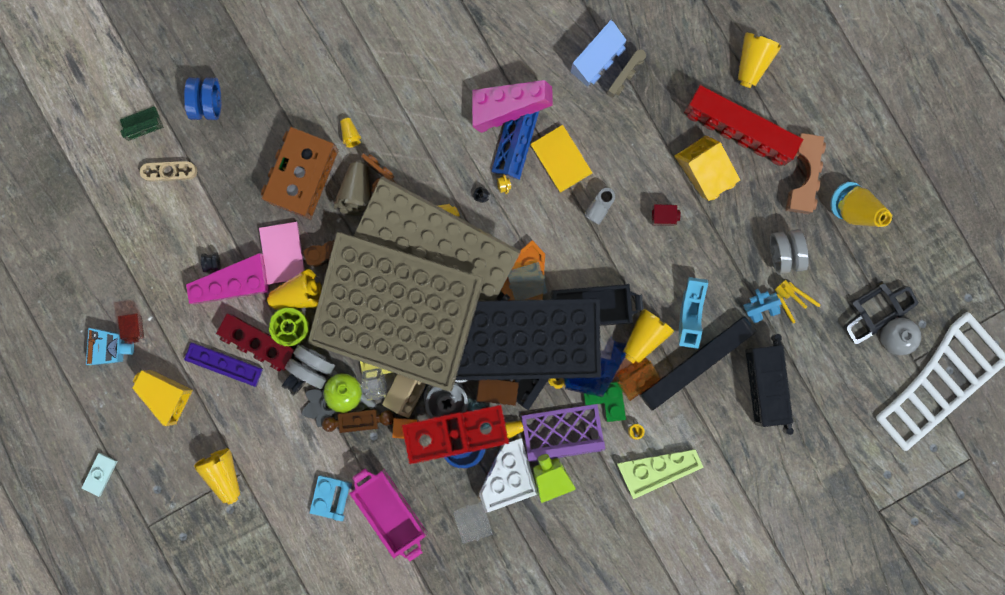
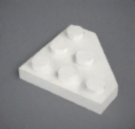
(508, 478)

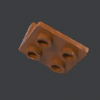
(373, 163)

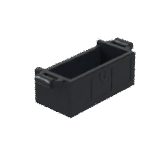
(614, 301)
(770, 385)

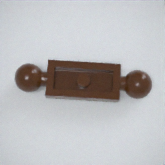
(358, 421)

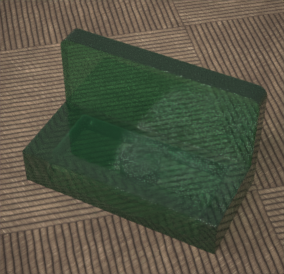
(141, 124)

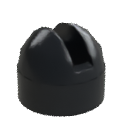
(477, 195)

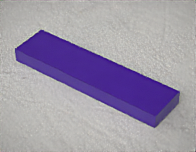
(223, 364)

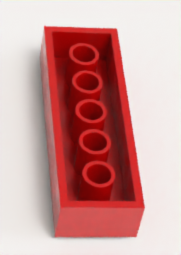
(743, 126)

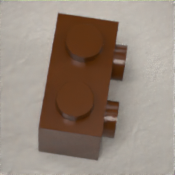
(498, 391)

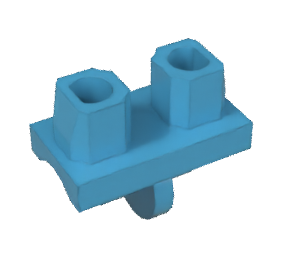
(761, 303)

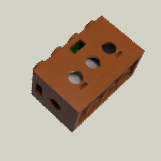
(299, 173)

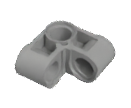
(598, 208)

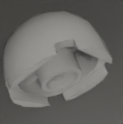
(900, 336)

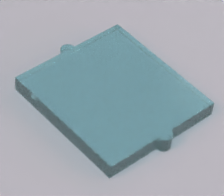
(527, 281)

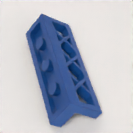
(518, 150)

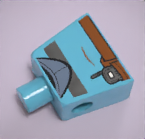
(106, 347)

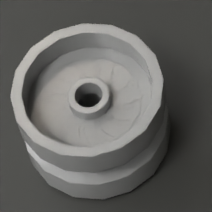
(789, 251)
(310, 365)

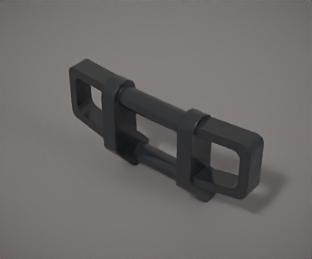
(864, 317)

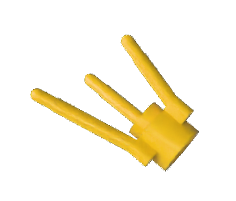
(786, 290)

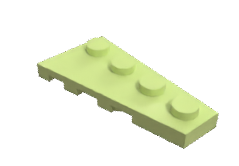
(654, 472)

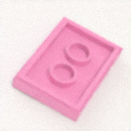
(281, 252)

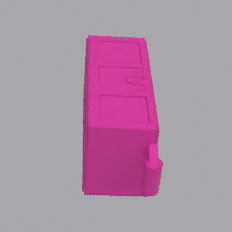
(388, 513)

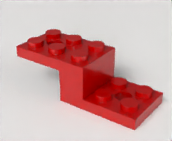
(455, 434)

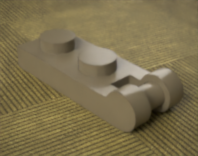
(627, 73)

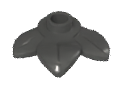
(317, 407)

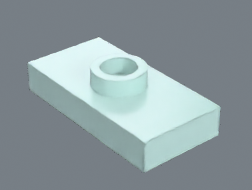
(99, 474)

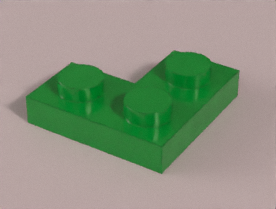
(612, 401)

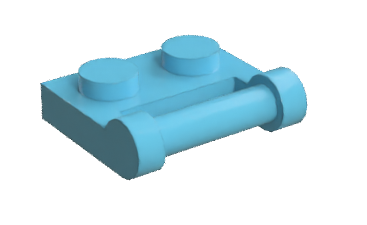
(324, 497)

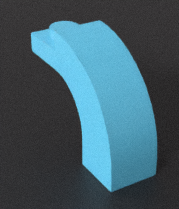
(691, 312)

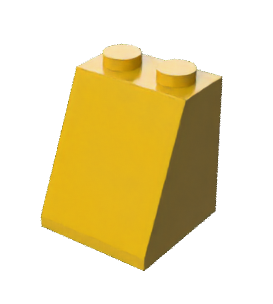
(708, 167)
(162, 395)

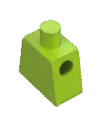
(551, 478)

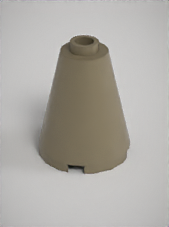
(355, 190)

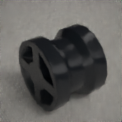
(210, 262)
(293, 384)

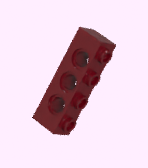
(227, 332)

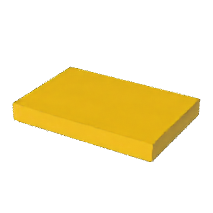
(561, 158)

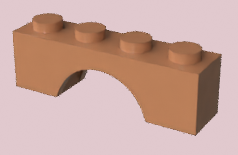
(803, 198)

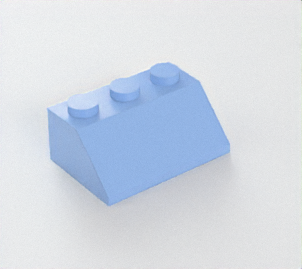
(599, 54)

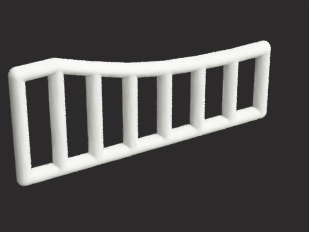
(922, 380)

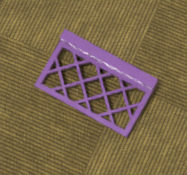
(569, 449)

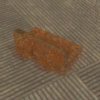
(636, 378)

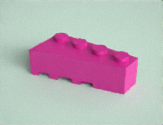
(508, 102)
(234, 281)

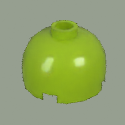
(288, 327)
(342, 392)

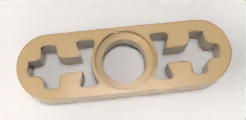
(162, 165)

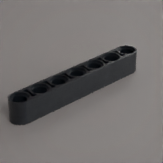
(698, 363)

